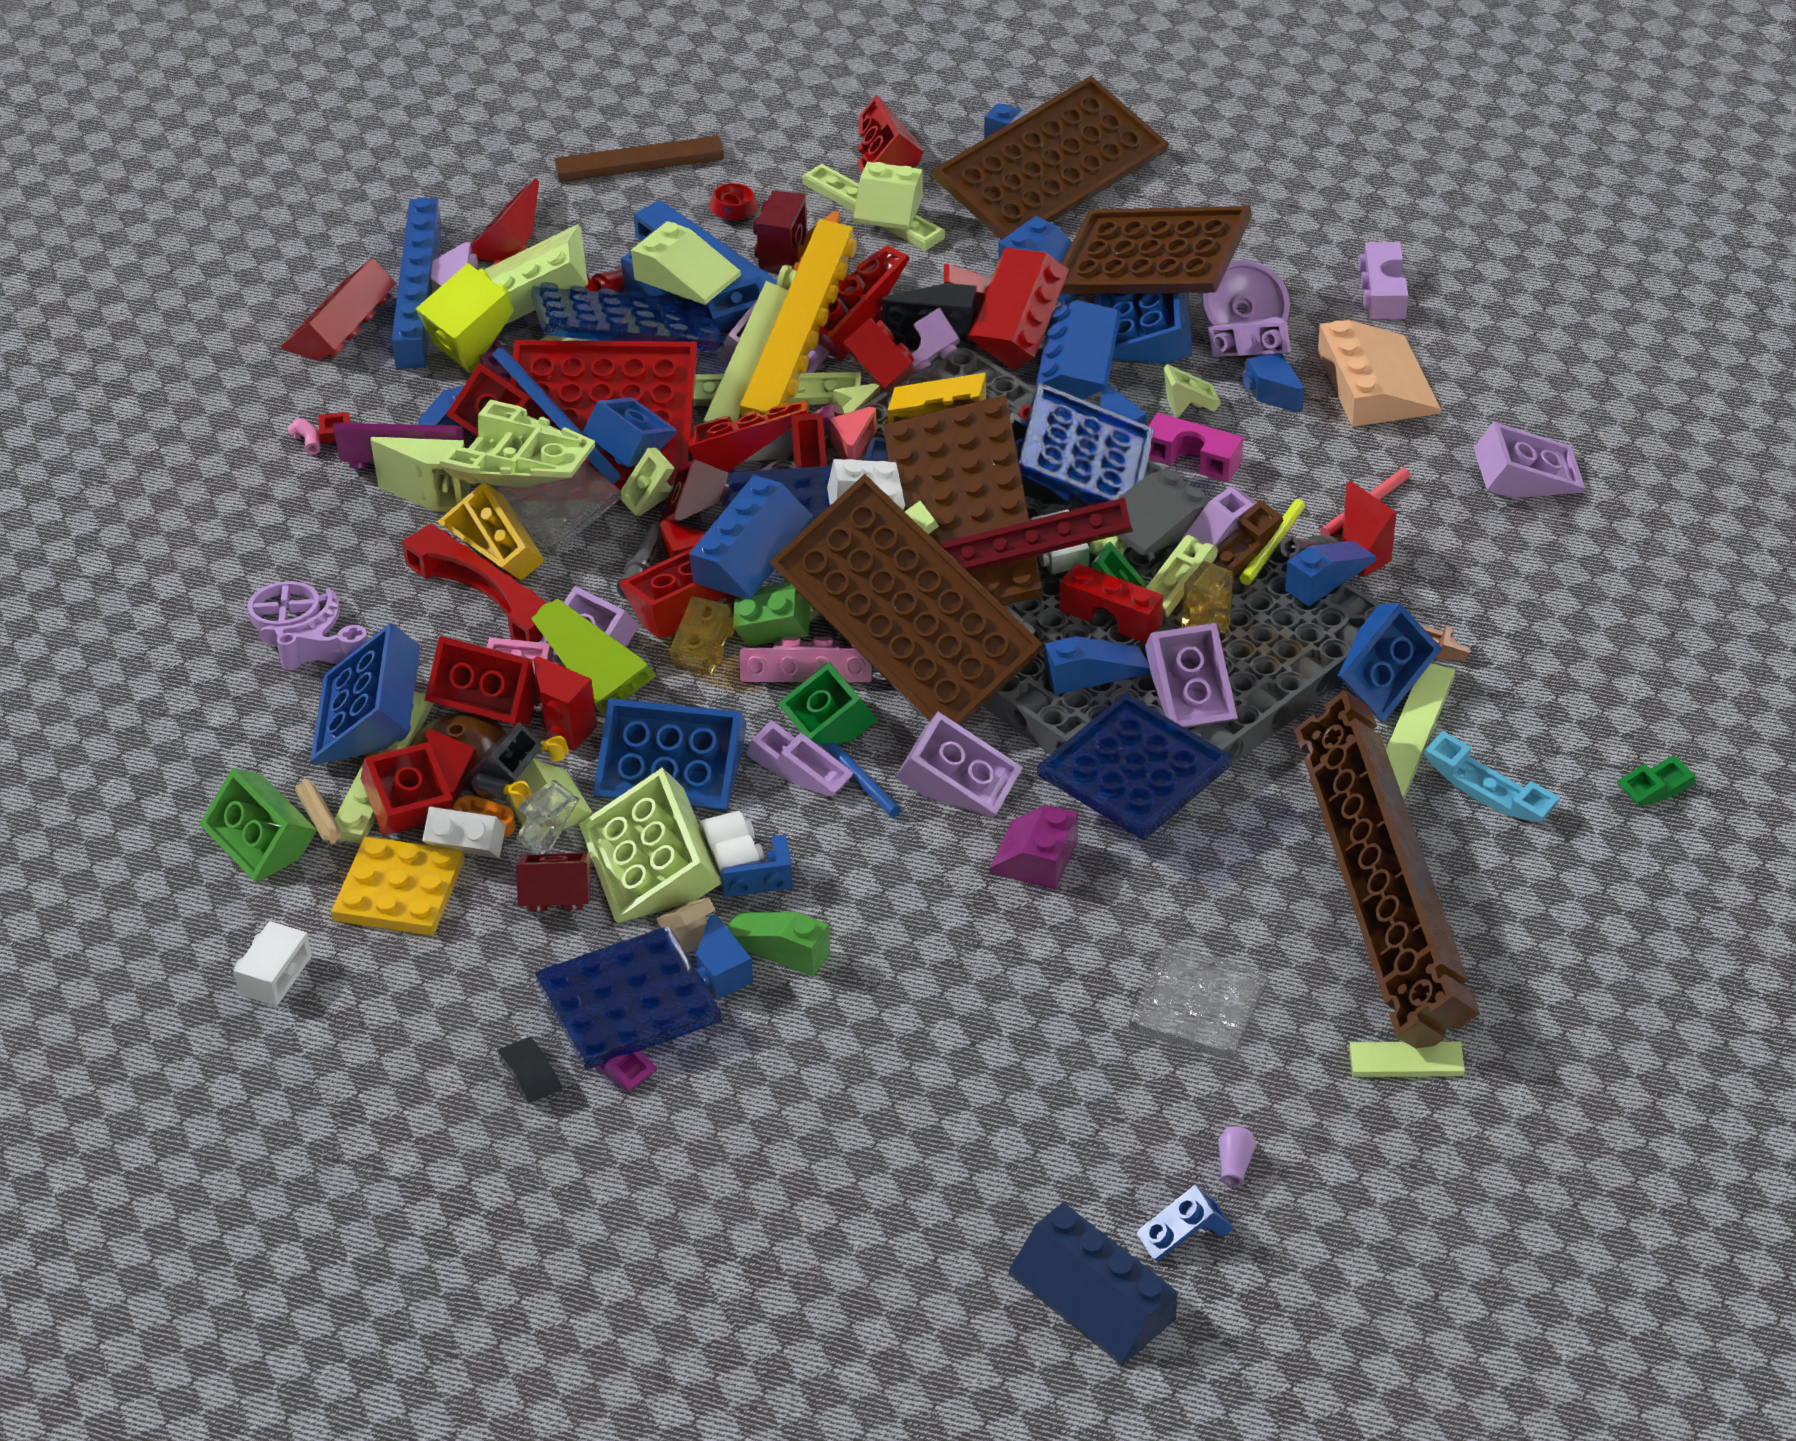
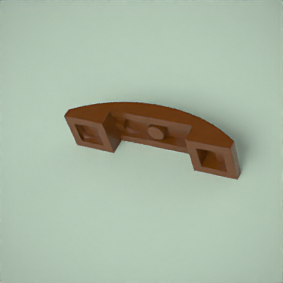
(1254, 532)

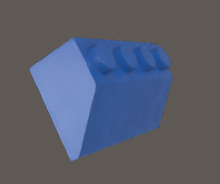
(1079, 348)
(746, 537)

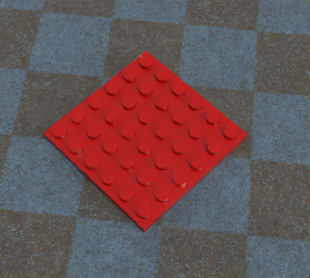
(586, 372)

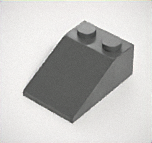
(1161, 510)

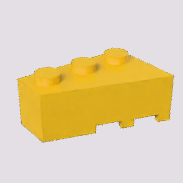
(935, 396)
(493, 529)

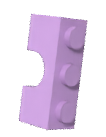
(1382, 282)
(936, 339)

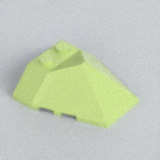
(517, 450)

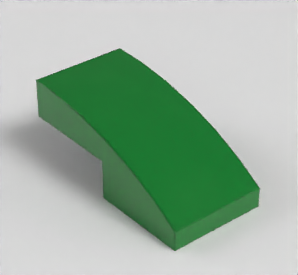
(1658, 783)

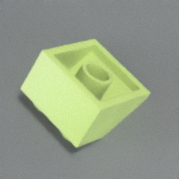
(888, 195)

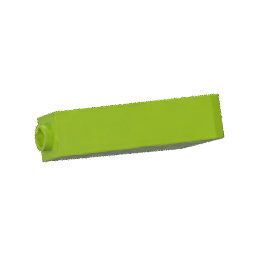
(592, 653)

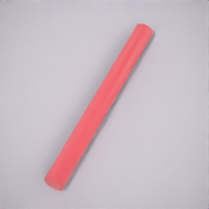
(1379, 492)

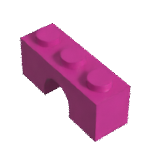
(1218, 450)

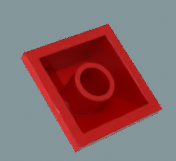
(1368, 525)

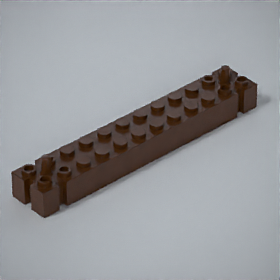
(1385, 873)

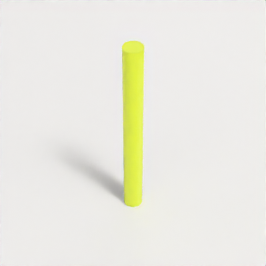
(1258, 562)

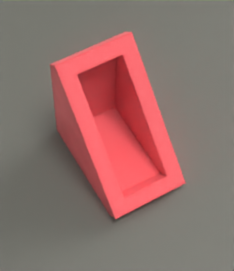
(852, 432)

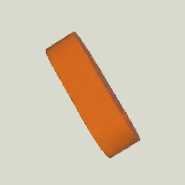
(486, 807)

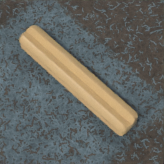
(318, 811)

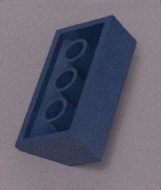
(1094, 1284)

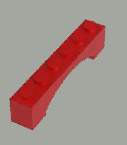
(437, 554)

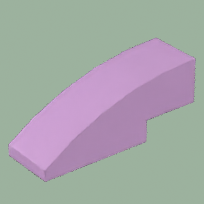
(798, 760)

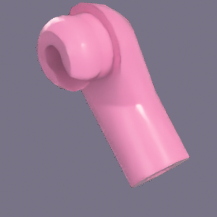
(301, 427)

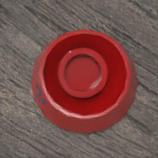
(733, 201)

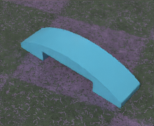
(1485, 785)

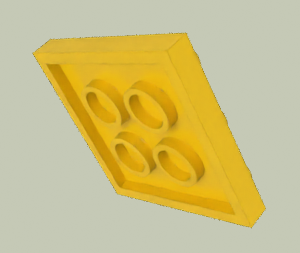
(398, 886)

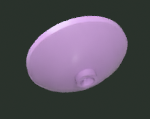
(1246, 287)

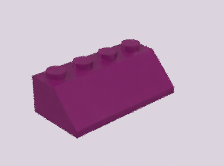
(354, 439)

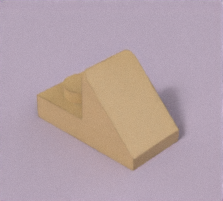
(688, 922)

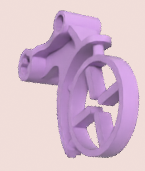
(303, 637)

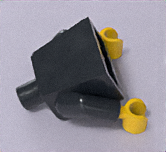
(507, 760)

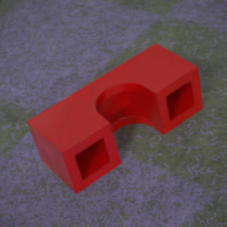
(1134, 607)

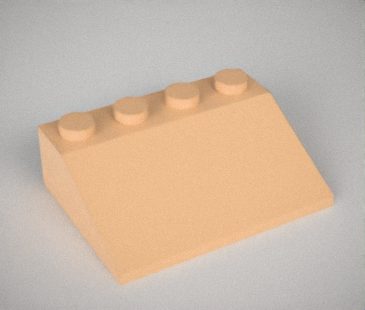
(1374, 373)

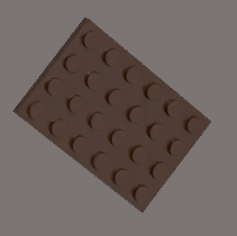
(1154, 250)

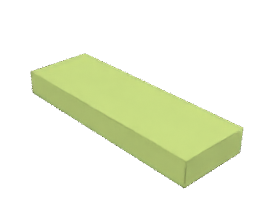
(1403, 1060)

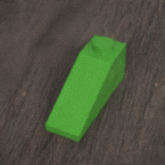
(784, 938)

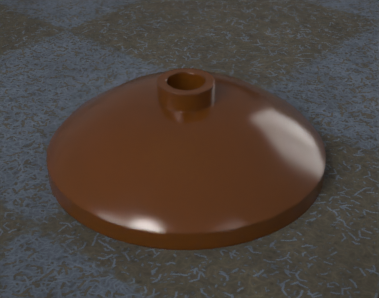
(465, 727)

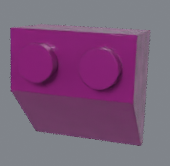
(1037, 846)

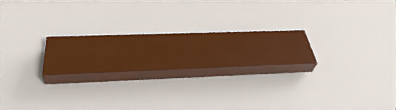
(639, 158)

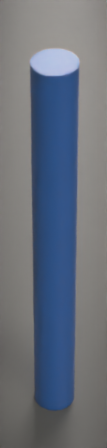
(864, 780)

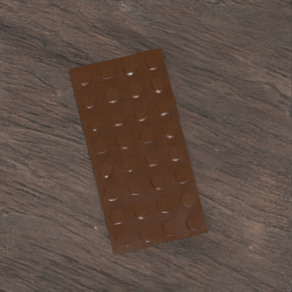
(1050, 159)
(969, 481)
(906, 604)

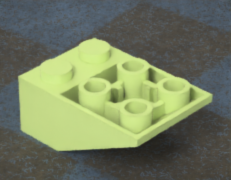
(414, 472)

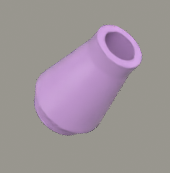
(1236, 1151)

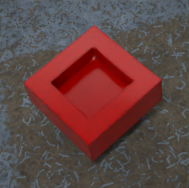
(326, 422)

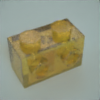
(1208, 597)
(702, 636)

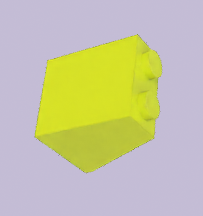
(466, 315)

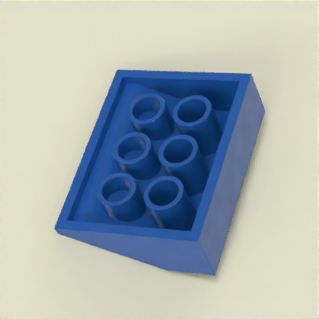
(1150, 326)
(367, 698)
(690, 743)

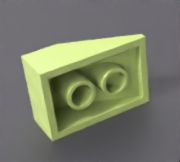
(682, 264)

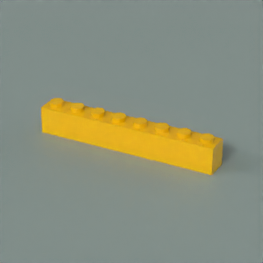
(800, 318)

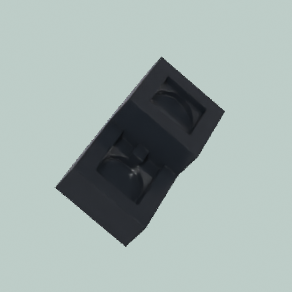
(530, 1069)

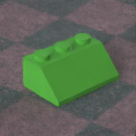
(256, 825)

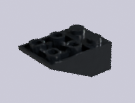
(904, 309)

